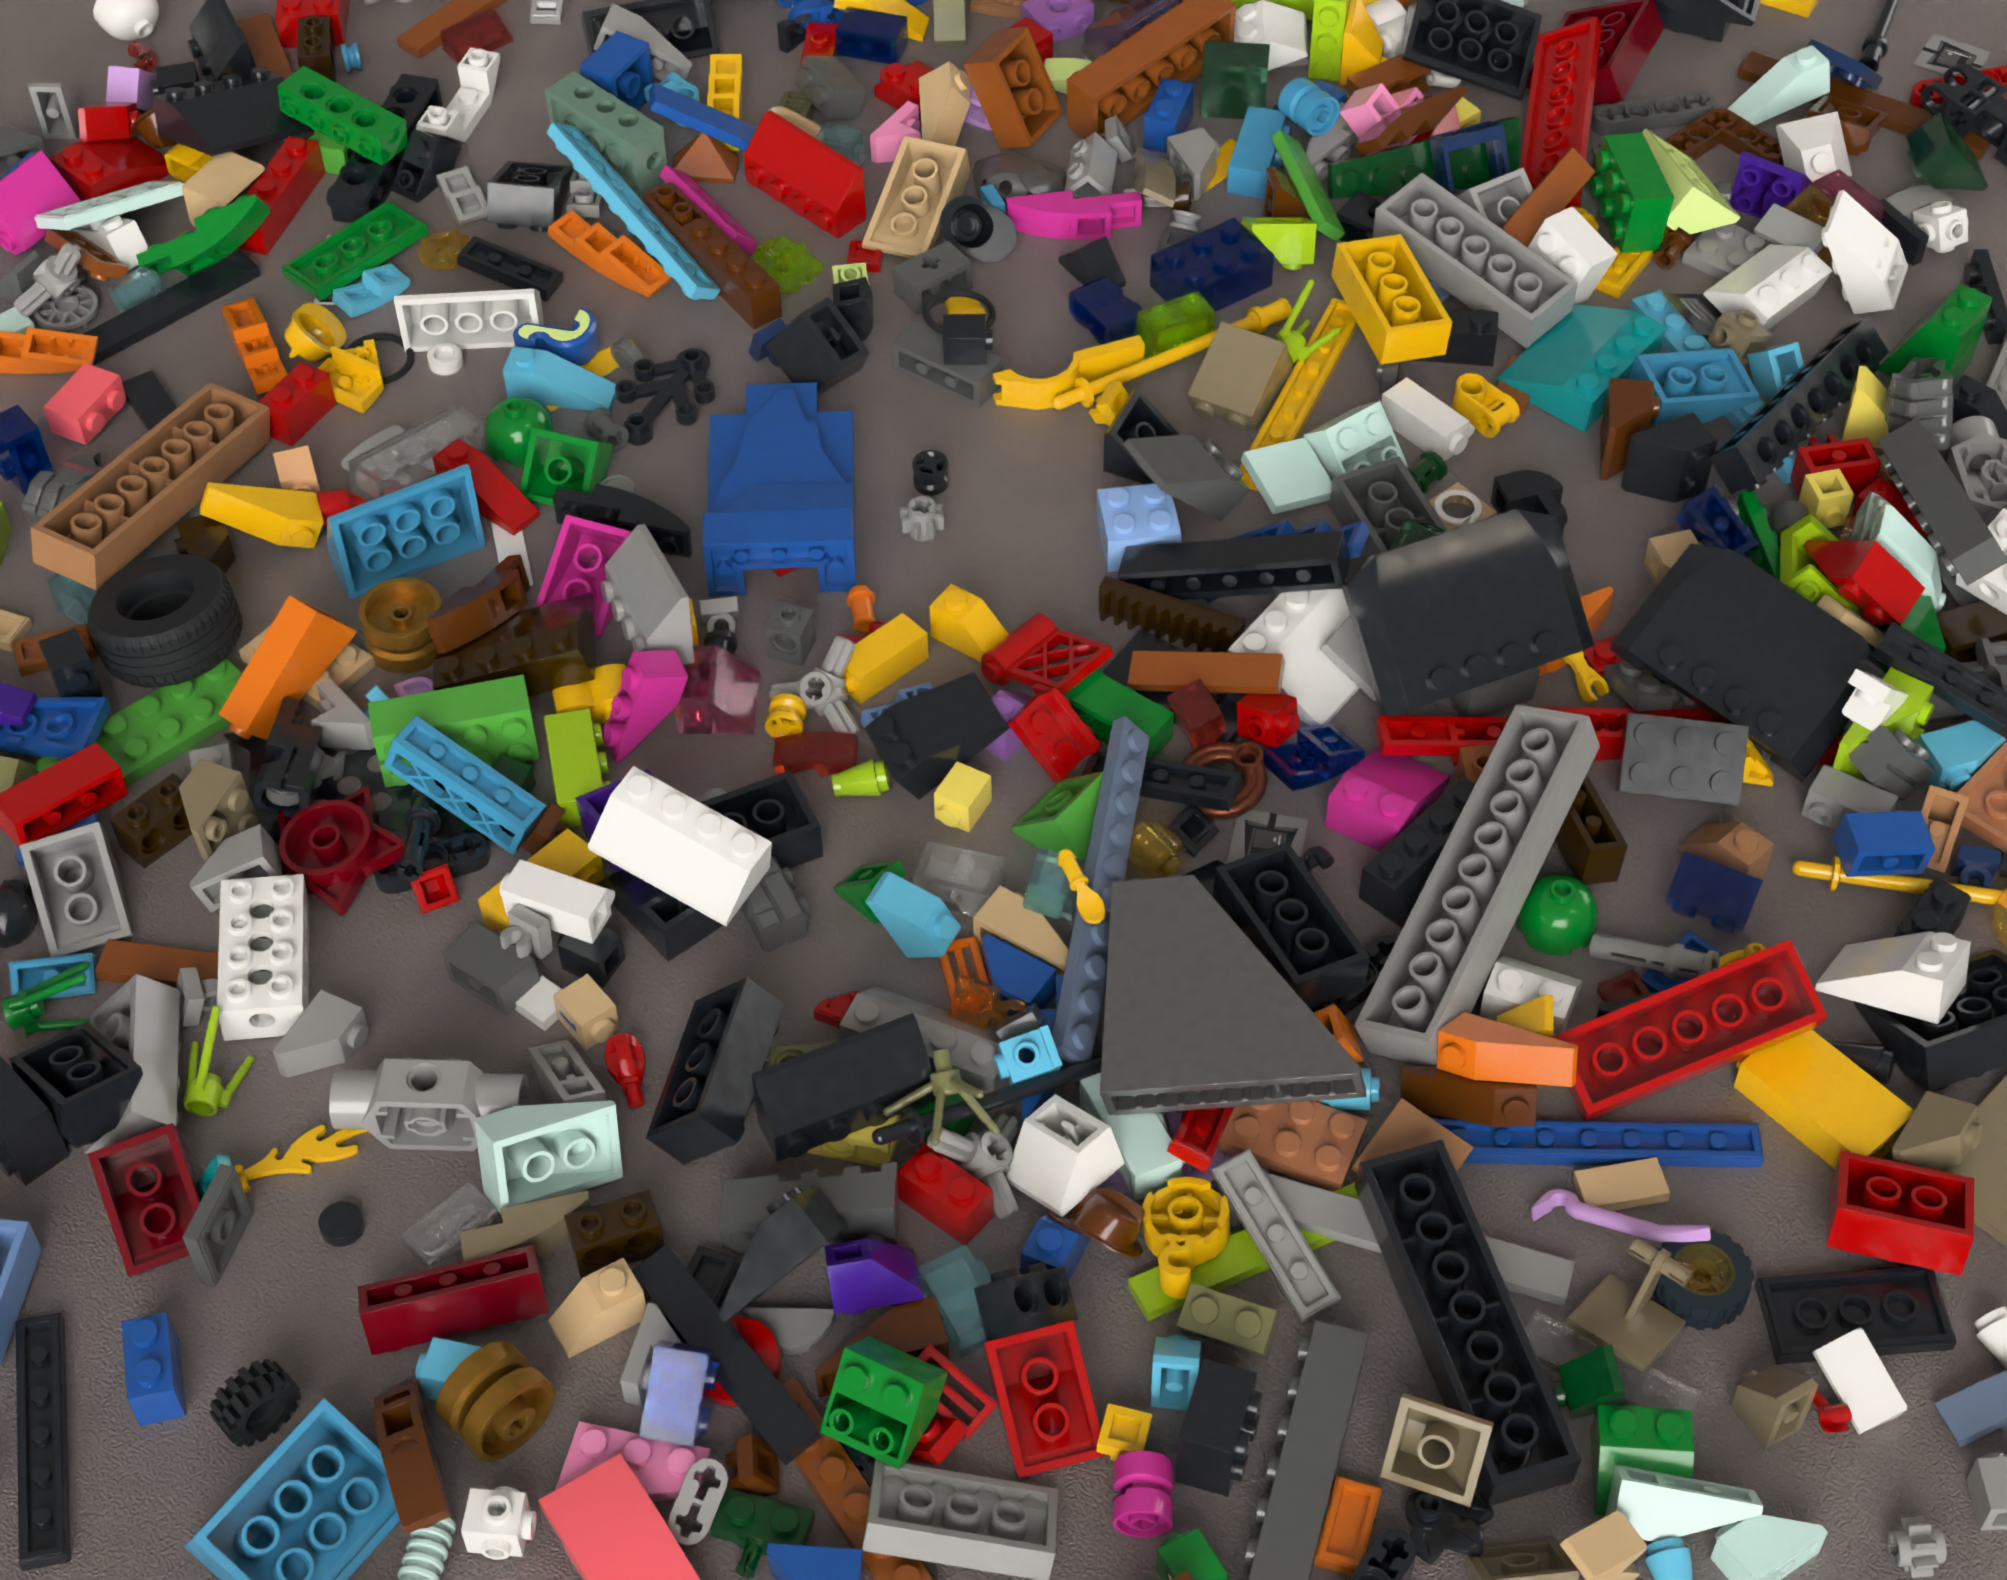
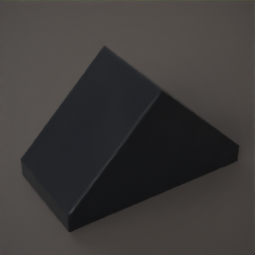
(1093, 262)

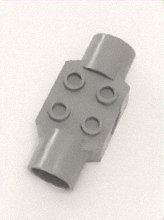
(1979, 463)
(422, 1101)

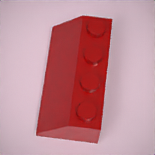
(806, 175)

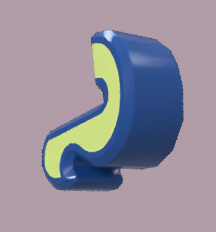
(574, 344)

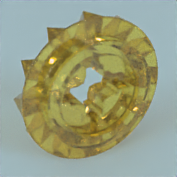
(446, 258)

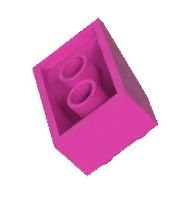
(580, 565)
(1382, 798)

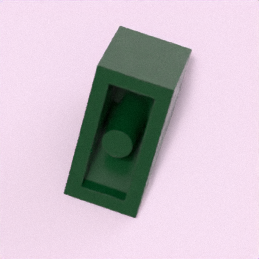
(1589, 1382)

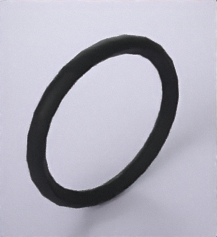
(957, 293)
(391, 337)

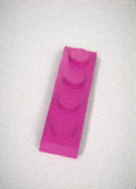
(709, 207)

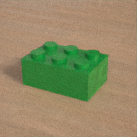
(1631, 192)

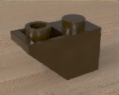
(205, 539)

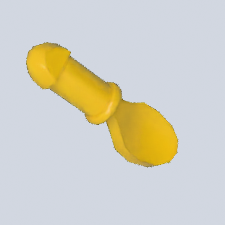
(1088, 903)

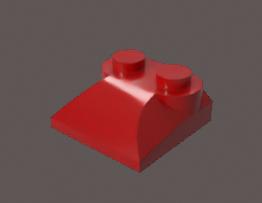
(901, 83)

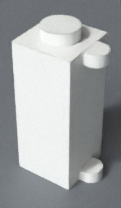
(1426, 419)
(567, 902)

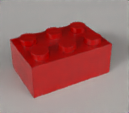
(1901, 1213)

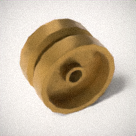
(397, 624)
(495, 1401)

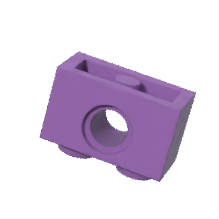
(1060, 17)

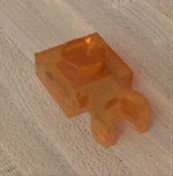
(980, 1003)

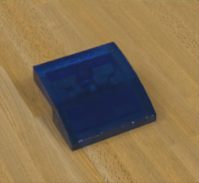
(1317, 756)

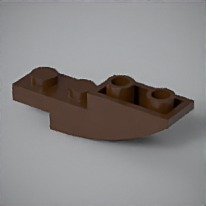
(480, 607)
(410, 1457)

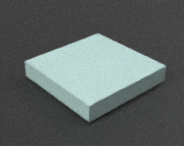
(1288, 475)

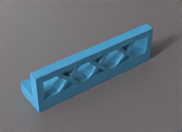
(465, 781)

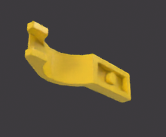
(1086, 363)

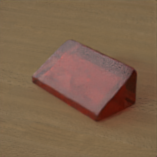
(479, 32)

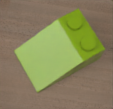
(1908, 717)

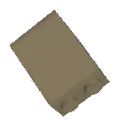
(1240, 377)

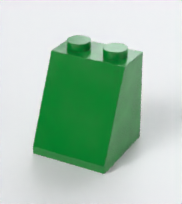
(1945, 332)

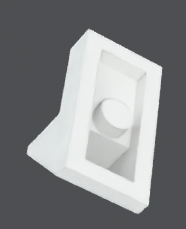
(1872, 700)

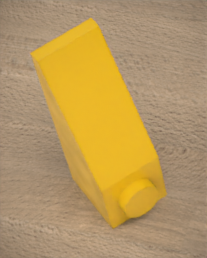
(268, 513)

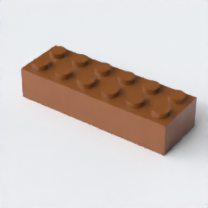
(1131, 72)

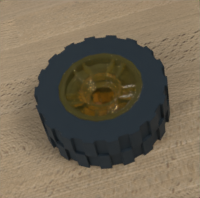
(1719, 1299)

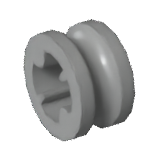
(1185, 220)

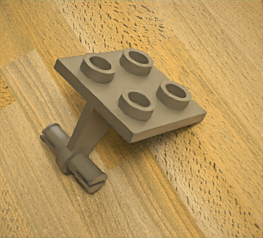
(1629, 1317)

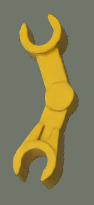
(1586, 677)

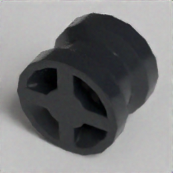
(930, 472)

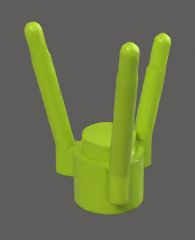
(1294, 339)
(204, 1090)

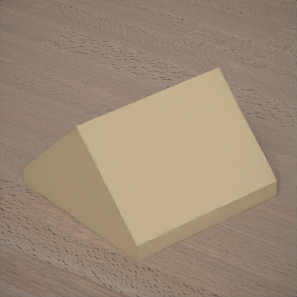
(218, 183)

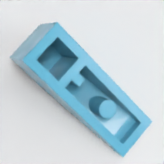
(555, 381)
(1959, 752)

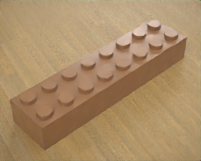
(150, 486)

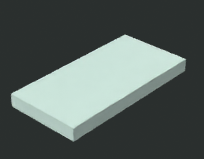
(109, 205)

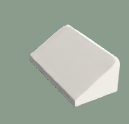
(1860, 1380)

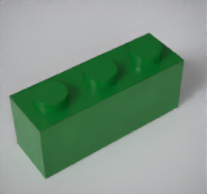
(1102, 700)

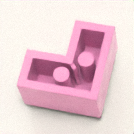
(1372, 105)

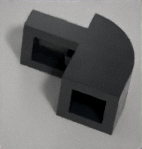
(855, 303)
(1529, 492)

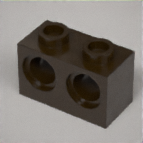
(317, 46)
(152, 823)
(614, 1231)

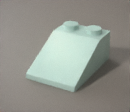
(547, 1150)

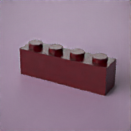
(452, 1300)

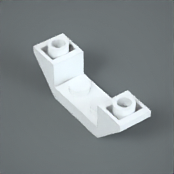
(477, 82)

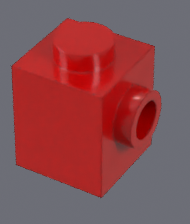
(1267, 718)

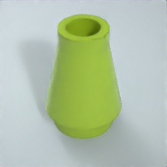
(864, 779)

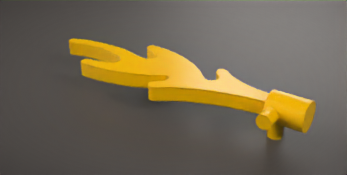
(303, 1150)

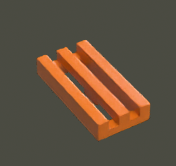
(957, 946)

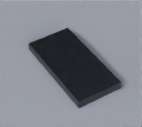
(1893, 1305)

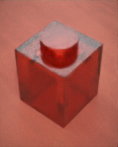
(1197, 714)

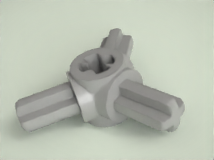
(54, 279)
(834, 692)
(985, 1158)

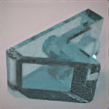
(1049, 888)

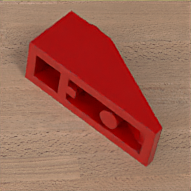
(495, 493)

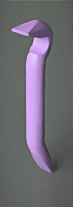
(1617, 1221)

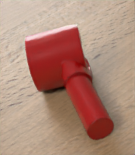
(1832, 1417)

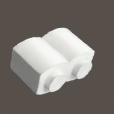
(1389, 22)

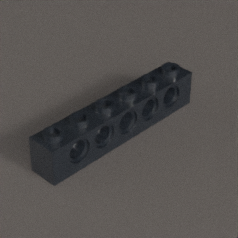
(365, 183)

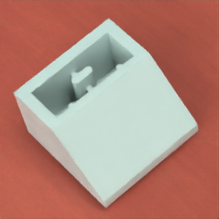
(1355, 440)

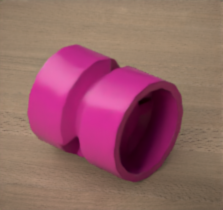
(1143, 1496)

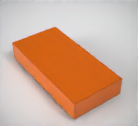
(1347, 1525)

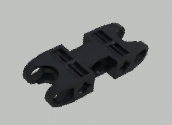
(1981, 111)

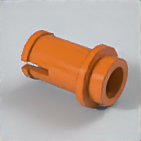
(861, 603)

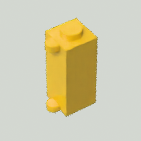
(885, 657)

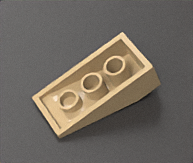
(914, 195)

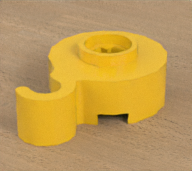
(1184, 1229)

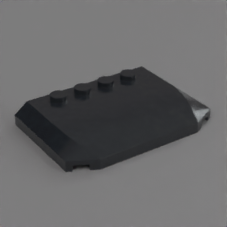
(1465, 609)
(1749, 653)

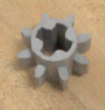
(922, 518)
(1917, 1547)

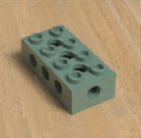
(618, 131)

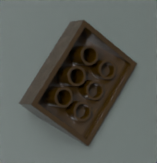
(544, 643)

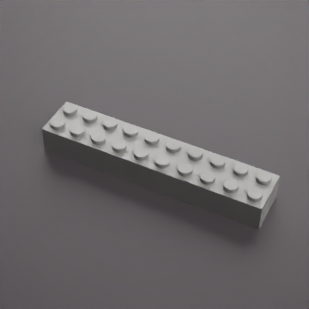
(1478, 883)

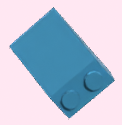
(1696, 382)

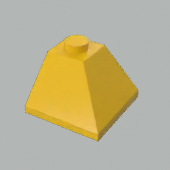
(1360, 43)

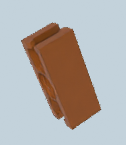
(1393, 74)

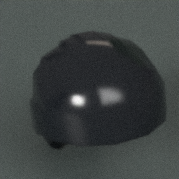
(16, 912)

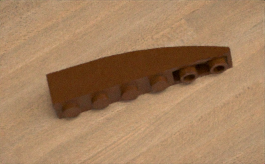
(738, 276)

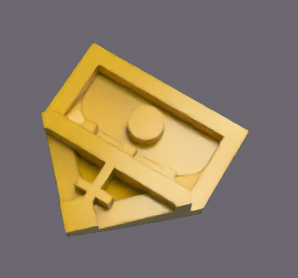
(355, 375)

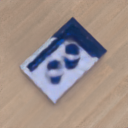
(1219, 263)

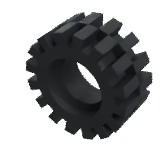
(255, 1402)

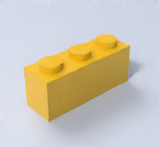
(565, 855)

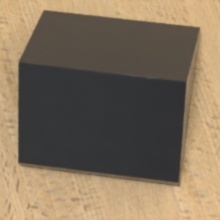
(1135, 420)

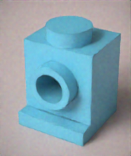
(1045, 1056)

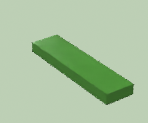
(1308, 185)

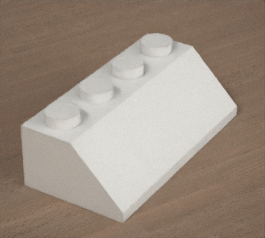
(466, 318)
(680, 846)

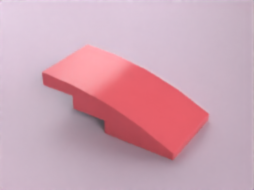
(614, 1527)

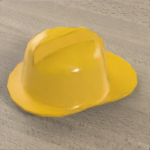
(314, 332)

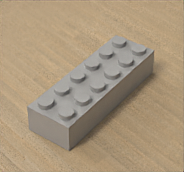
(1477, 259)

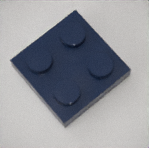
(1850, 69)

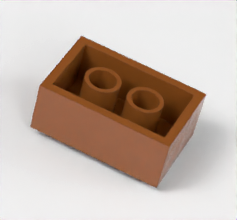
(1013, 87)

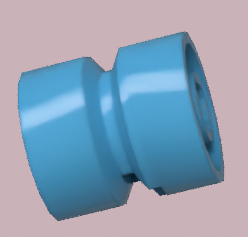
(1309, 106)

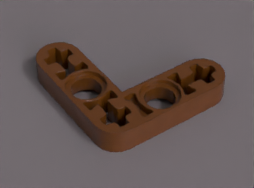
(1727, 131)

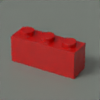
(61, 795)

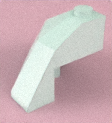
(1883, 523)

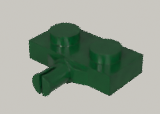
(755, 1522)

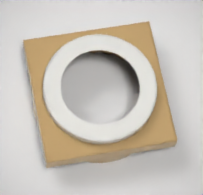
(1459, 494)

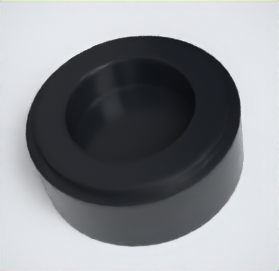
(341, 1224)

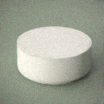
(445, 359)

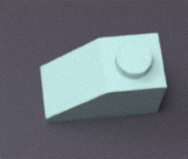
(1765, 1547)

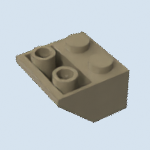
(216, 805)

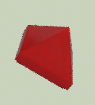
(435, 889)

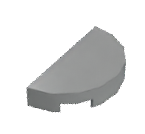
(795, 1327)

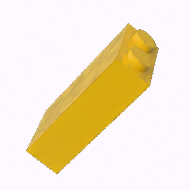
(1823, 1098)

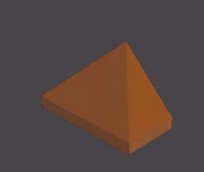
(707, 161)

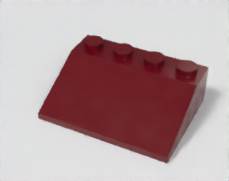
(1625, 43)

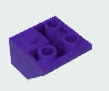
(1763, 183)
(871, 1275)

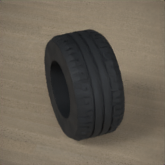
(165, 620)

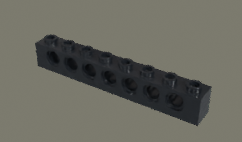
(1798, 407)

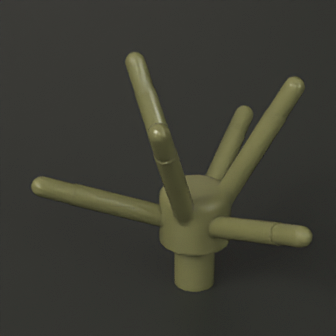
(943, 1083)

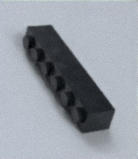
(1239, 565)

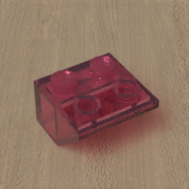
(718, 694)

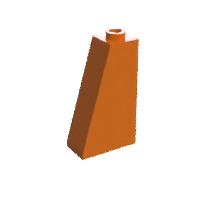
(286, 665)

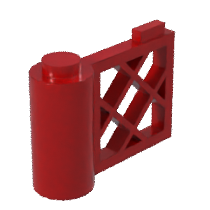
(1032, 646)

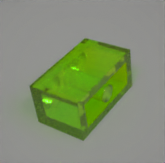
(1174, 323)

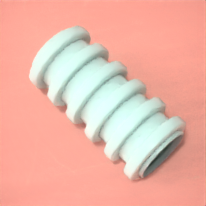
(427, 1551)

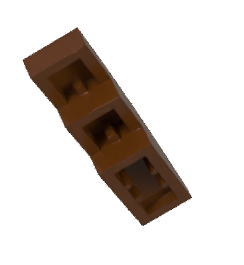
(1410, 120)

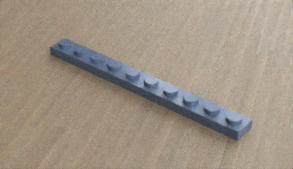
(1105, 863)

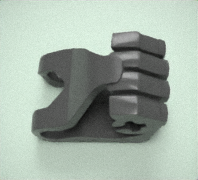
(1922, 396)
(49, 491)

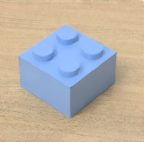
(1134, 518)

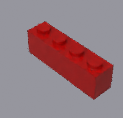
(285, 188)

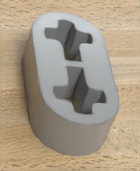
(707, 1507)

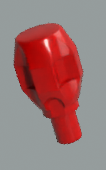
(626, 1065)

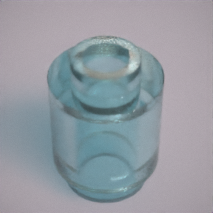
(134, 288)

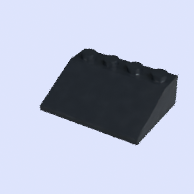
(1473, 41)
(225, 113)
(1965, 1040)

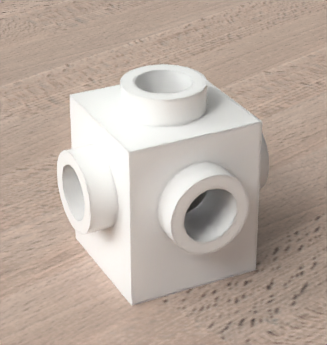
(1943, 224)
(498, 1522)

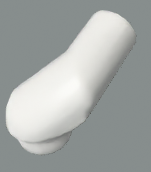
(1442, 80)

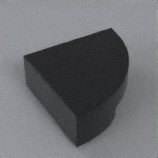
(789, 35)

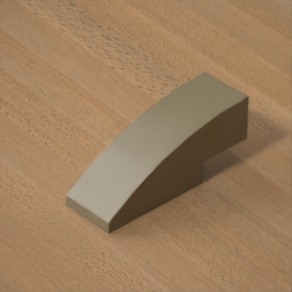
(525, 1225)

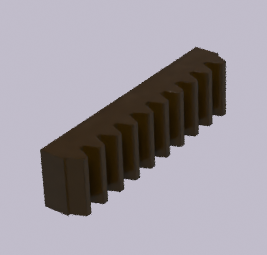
(1168, 616)

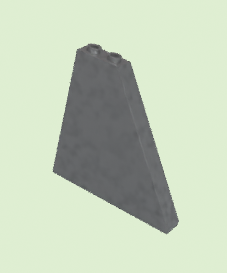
(1203, 1013)

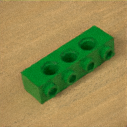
(342, 115)

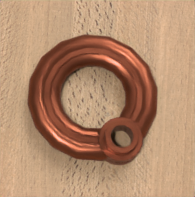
(1237, 755)

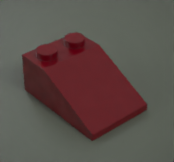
(148, 1196)

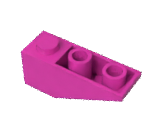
(646, 696)

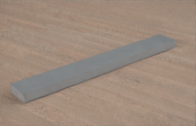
(1345, 1220)

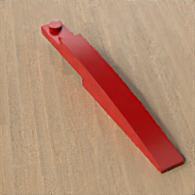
(1447, 733)

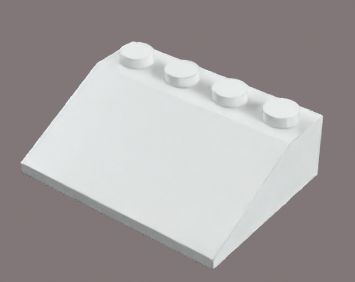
(1298, 628)

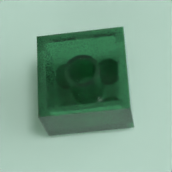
(1233, 78)

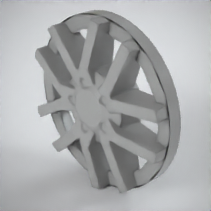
(69, 310)

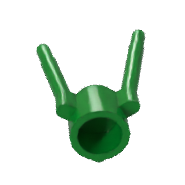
(28, 1004)

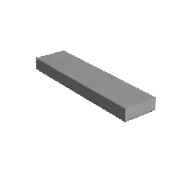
(1276, 1235)

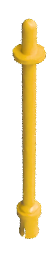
(1256, 319)
(1835, 873)

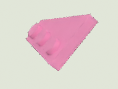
(655, 1463)

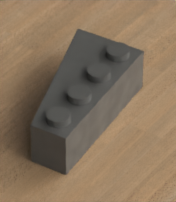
(863, 1200)

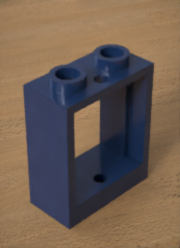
(1489, 132)

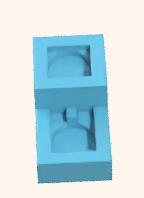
(376, 289)

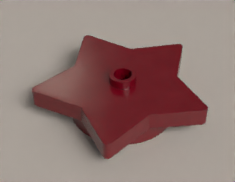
(336, 847)

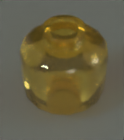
(1155, 849)

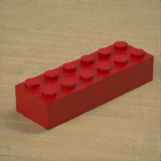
(1692, 1029)

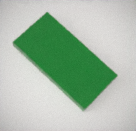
(354, 249)

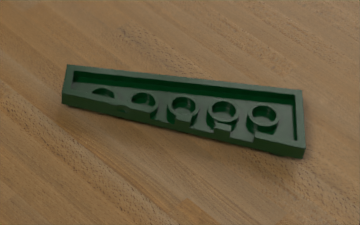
(1395, 167)

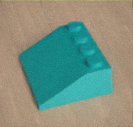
(1574, 360)

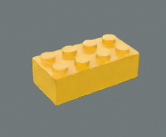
(1391, 299)

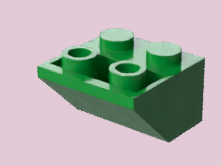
(882, 1400)

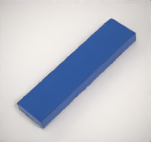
(700, 117)

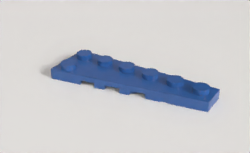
(57, 727)

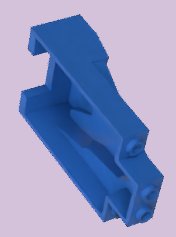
(780, 490)

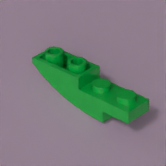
(217, 236)

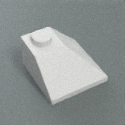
(1814, 146)

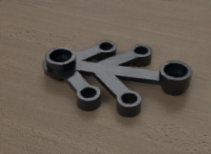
(688, 365)

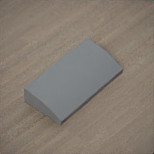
(962, 1520)

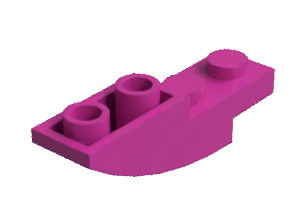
(1063, 217)

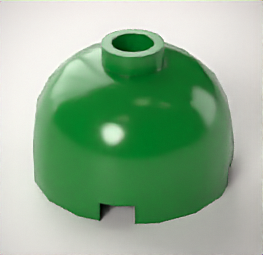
(510, 428)
(1558, 915)

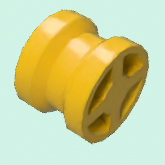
(785, 715)

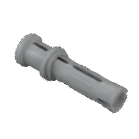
(1672, 960)

